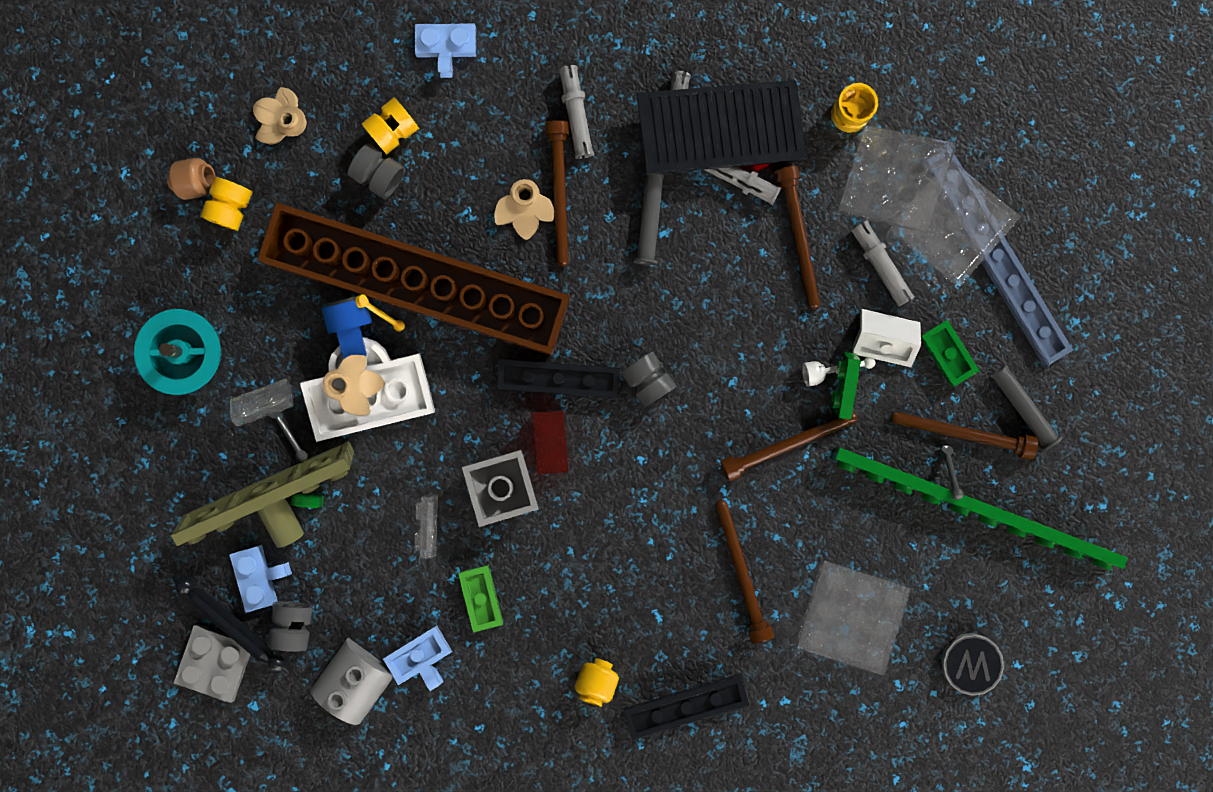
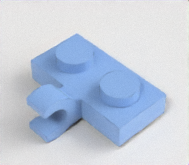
(445, 42)
(256, 578)
(418, 658)

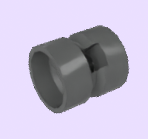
(372, 169)
(648, 379)
(287, 636)

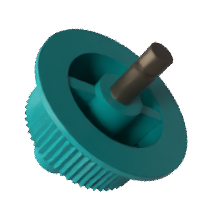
(177, 352)

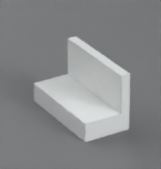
(887, 338)

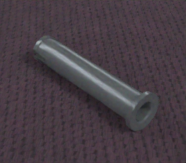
(649, 219)
(1026, 408)

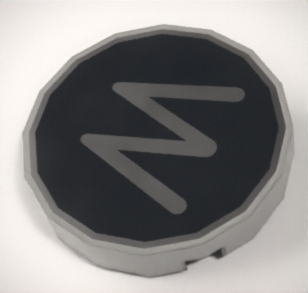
(972, 664)

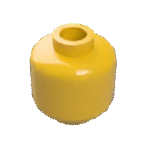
(596, 682)

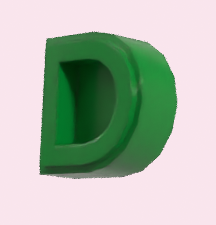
(307, 500)

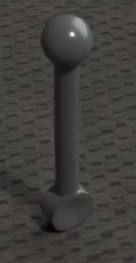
(946, 451)
(301, 455)

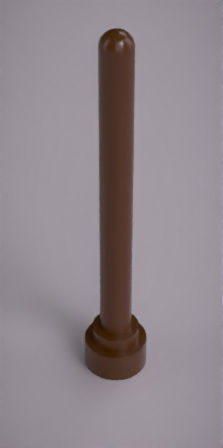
(556, 133)
(788, 180)
(1024, 446)
(735, 466)
(759, 628)

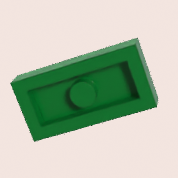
(949, 353)
(847, 373)

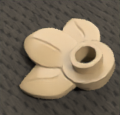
(275, 115)
(524, 213)
(357, 384)

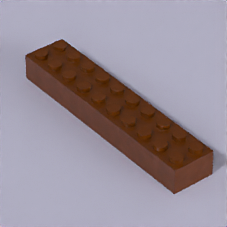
(414, 279)

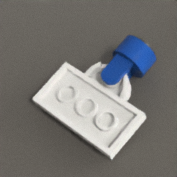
(402, 397)

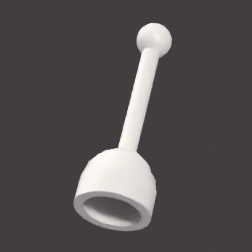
(815, 372)

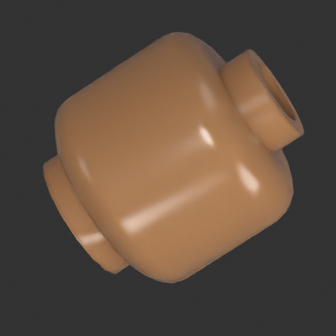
(190, 178)

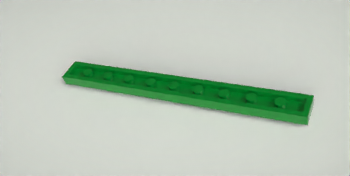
(988, 514)

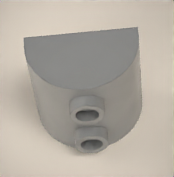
(500, 488)
(351, 683)

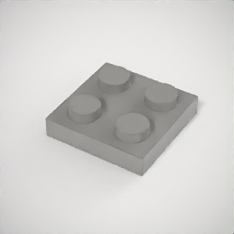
(212, 664)

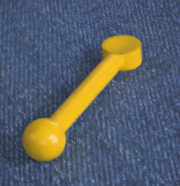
(362, 301)

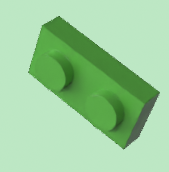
(480, 598)

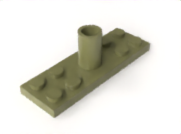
(268, 499)

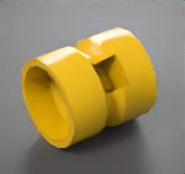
(854, 107)
(382, 133)
(226, 203)

